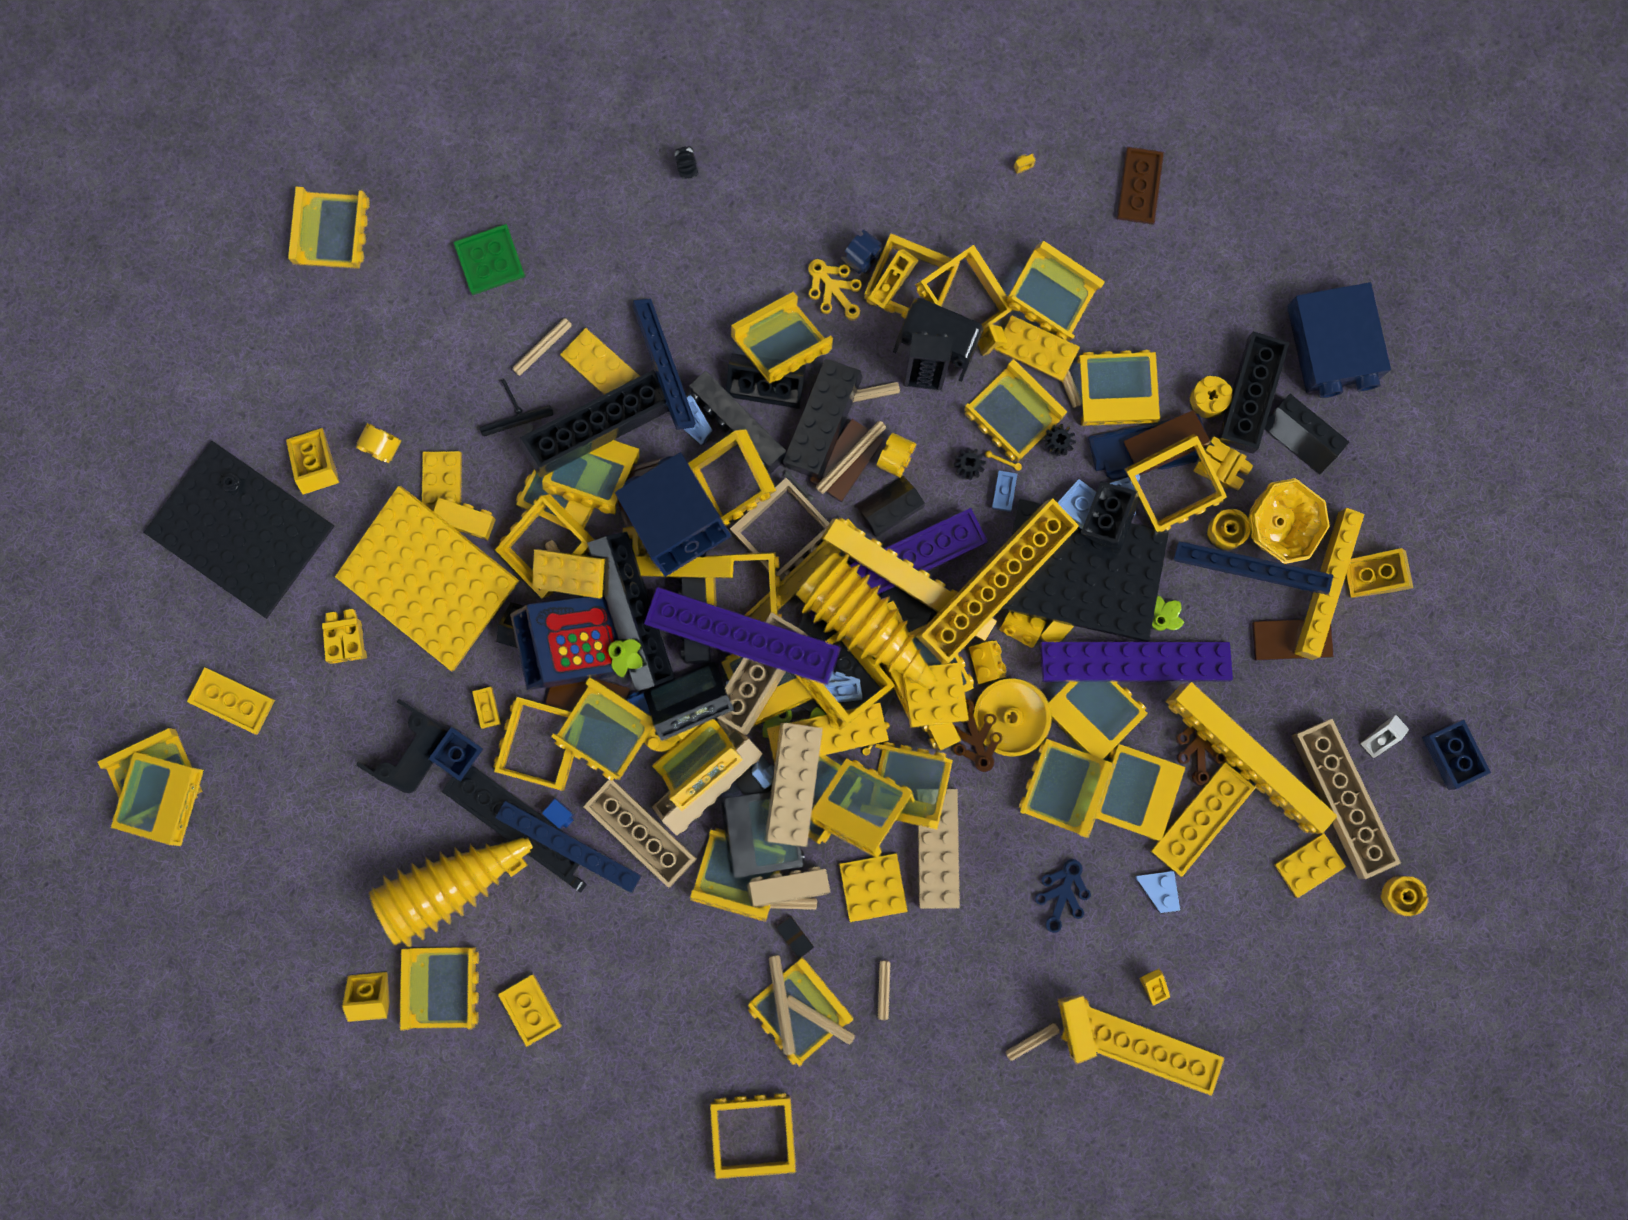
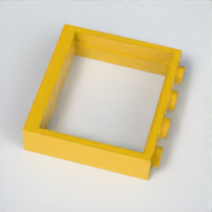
(917, 251)
(984, 275)
(755, 463)
(1195, 508)
(517, 529)
(773, 578)
(831, 705)
(506, 743)
(753, 1169)

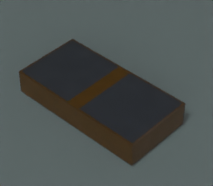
(794, 937)

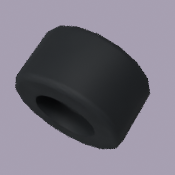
(749, 784)

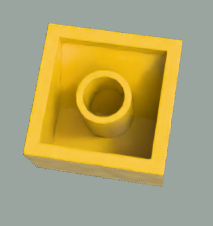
(366, 997)

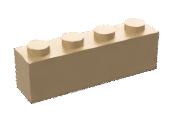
(788, 888)

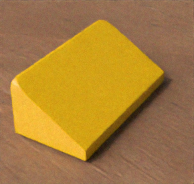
(1055, 632)

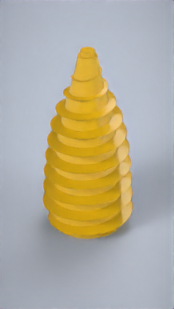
(863, 618)
(440, 888)

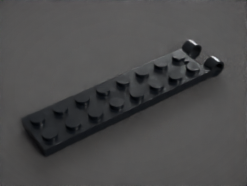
(484, 800)

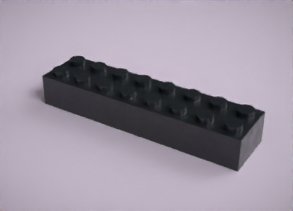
(594, 424)
(629, 608)

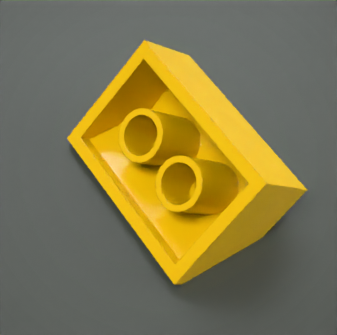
(1078, 1028)

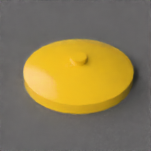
(1020, 712)

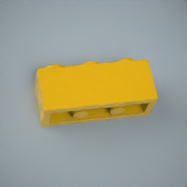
(465, 518)

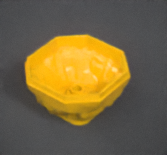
(1288, 520)

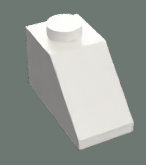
(1385, 736)

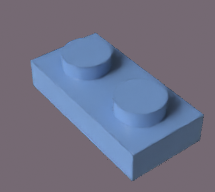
(1004, 491)

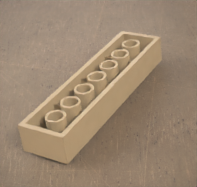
(1347, 797)

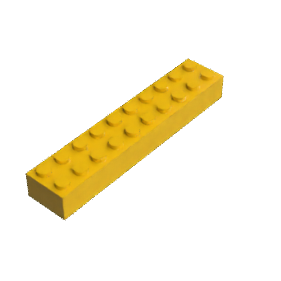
(997, 581)
(1251, 759)

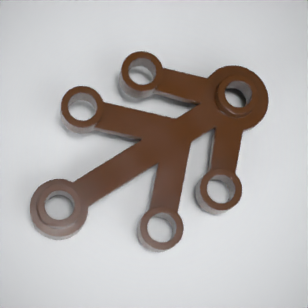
(977, 740)
(1201, 745)

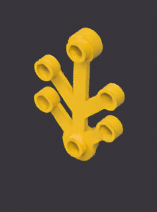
(833, 286)

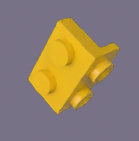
(1023, 628)
(988, 661)

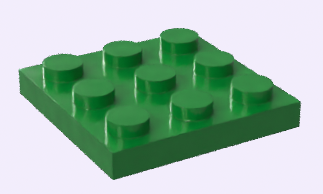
(489, 259)

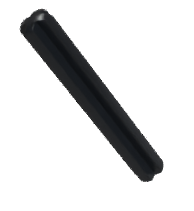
(516, 420)

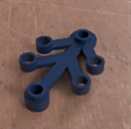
(1064, 892)

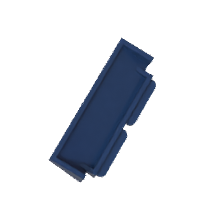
(1112, 456)

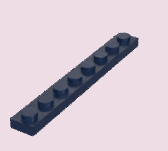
(663, 364)
(1253, 568)
(568, 846)

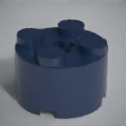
(862, 252)

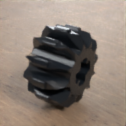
(686, 162)
(1065, 444)
(970, 457)

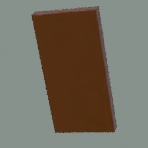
(1140, 185)
(1165, 435)
(849, 438)
(1280, 638)
(568, 695)

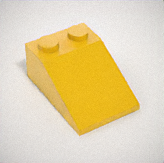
(312, 461)
(1379, 573)

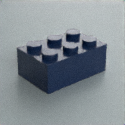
(1456, 755)

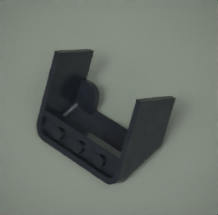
(934, 319)
(415, 762)

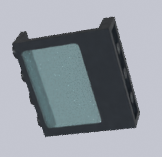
(687, 701)
(745, 838)

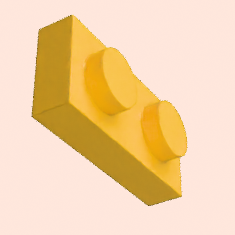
(486, 707)

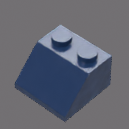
(456, 753)

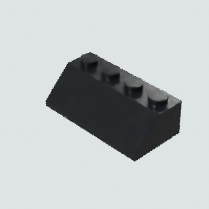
(748, 383)
(1305, 434)

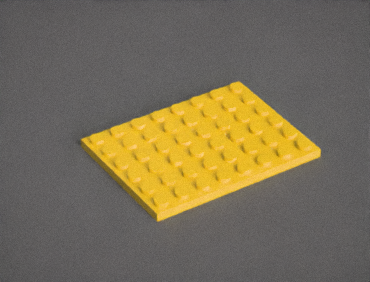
(426, 578)

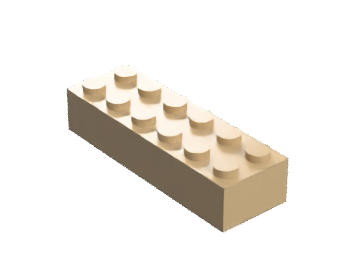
(753, 686)
(793, 784)
(679, 820)
(640, 832)
(940, 858)

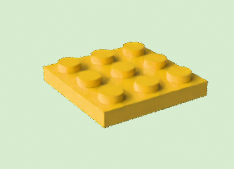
(941, 703)
(873, 887)

